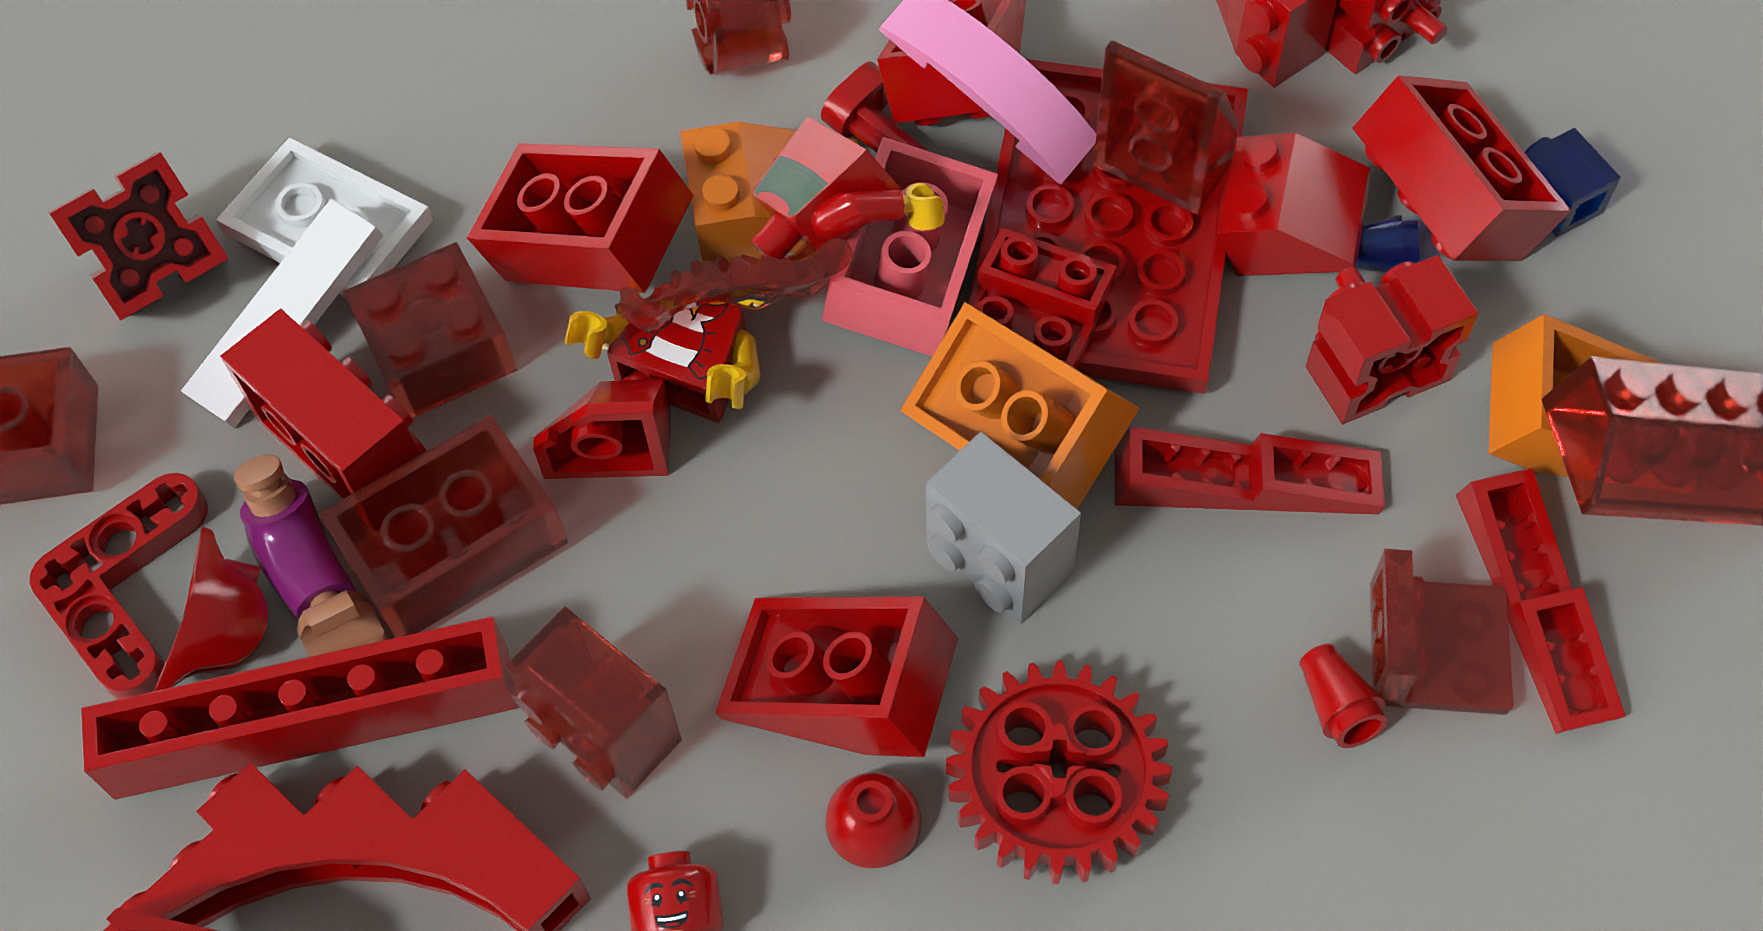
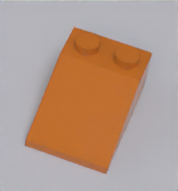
(722, 171)
(1525, 370)
(1022, 400)

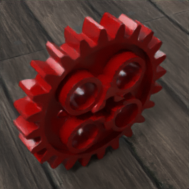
(1057, 830)

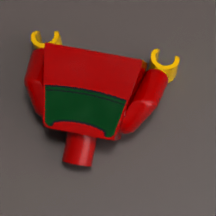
(829, 190)

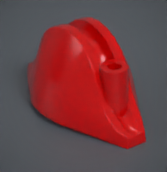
(220, 619)

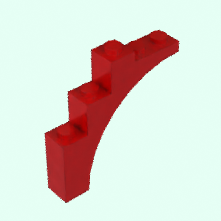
(355, 832)

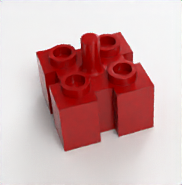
(1374, 28)
(139, 235)
(1389, 336)

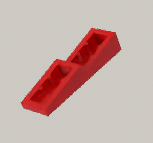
(1269, 475)
(1544, 611)

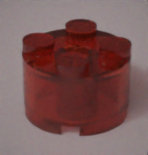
(740, 33)

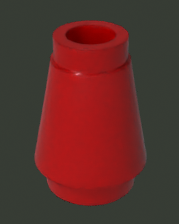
(1342, 699)

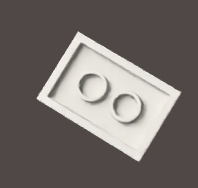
(296, 187)

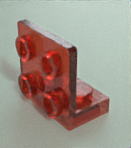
(1438, 641)

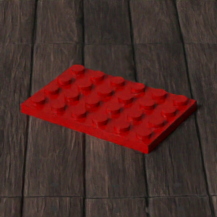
(1167, 259)

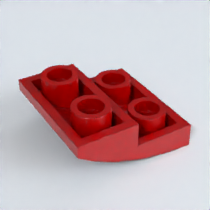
(1043, 293)

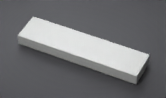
(301, 287)

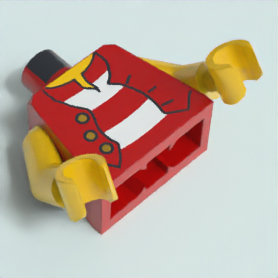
(697, 352)

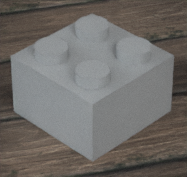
(1000, 528)

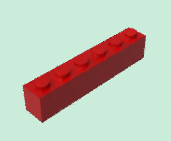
(297, 708)

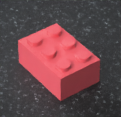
(906, 278)

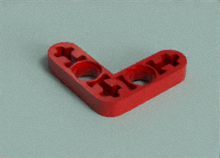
(92, 589)

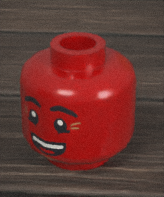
(675, 895)

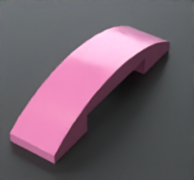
(995, 79)

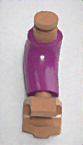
(300, 561)

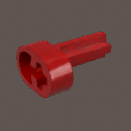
(857, 107)

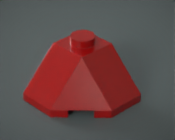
(609, 432)

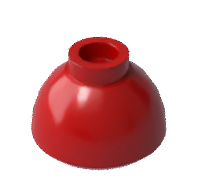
(872, 820)

